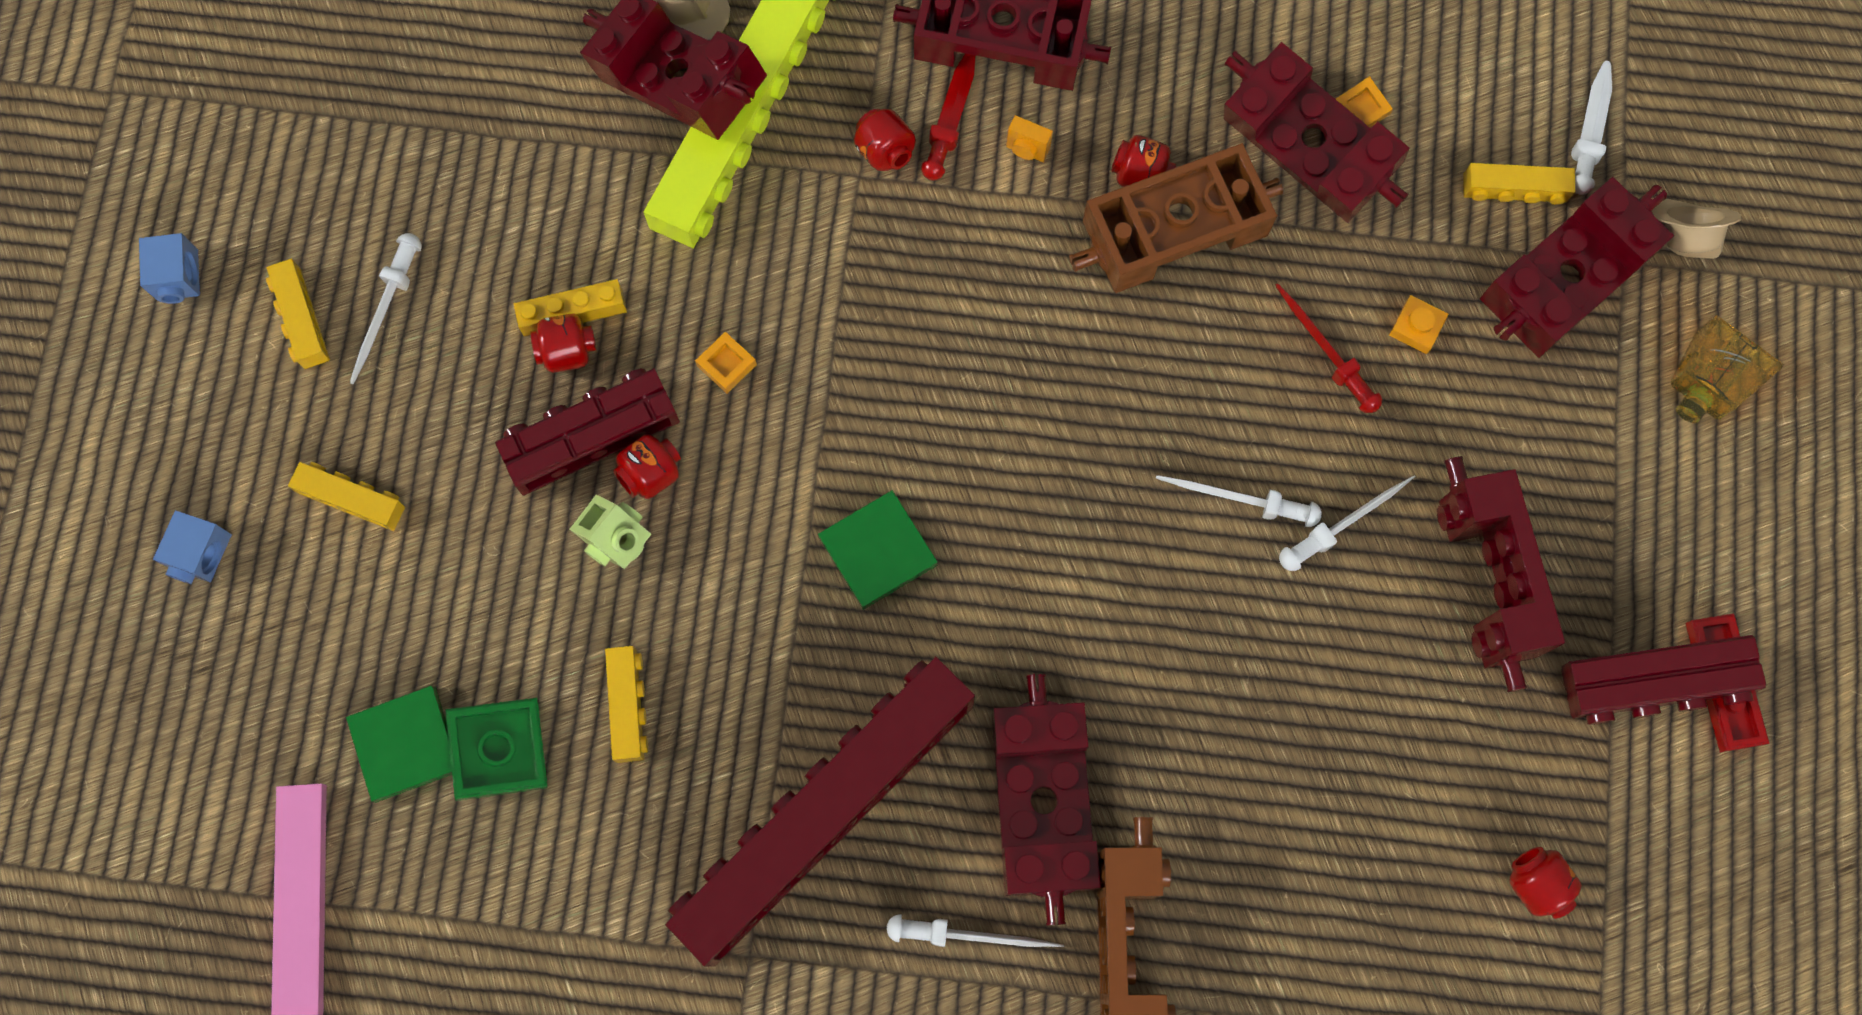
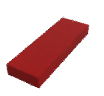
(1738, 724)

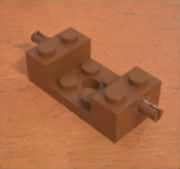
(1137, 233)
(1127, 875)

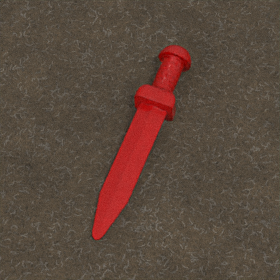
(944, 135)
(1346, 372)

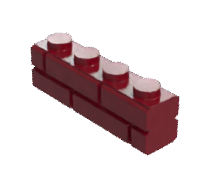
(586, 431)
(1664, 677)

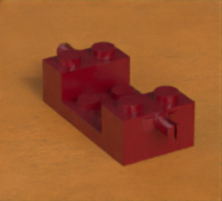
(1042, 36)
(642, 51)
(1282, 102)
(1602, 240)
(1527, 618)
(1033, 750)

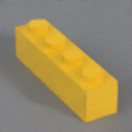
(1519, 183)
(587, 302)
(297, 313)
(346, 496)
(625, 704)

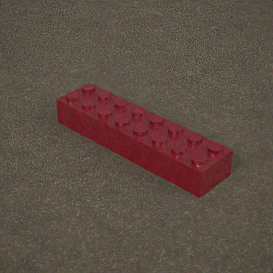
(821, 813)

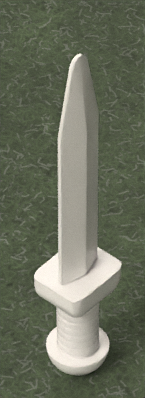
(1588, 148)
(394, 277)
(1273, 504)
(1323, 538)
(937, 932)

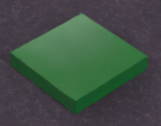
(877, 549)
(402, 743)
(496, 749)

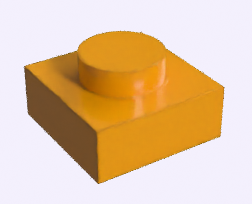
(1366, 102)
(1029, 139)
(1418, 324)
(726, 362)

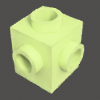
(611, 532)

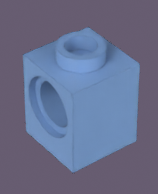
(169, 267)
(191, 548)

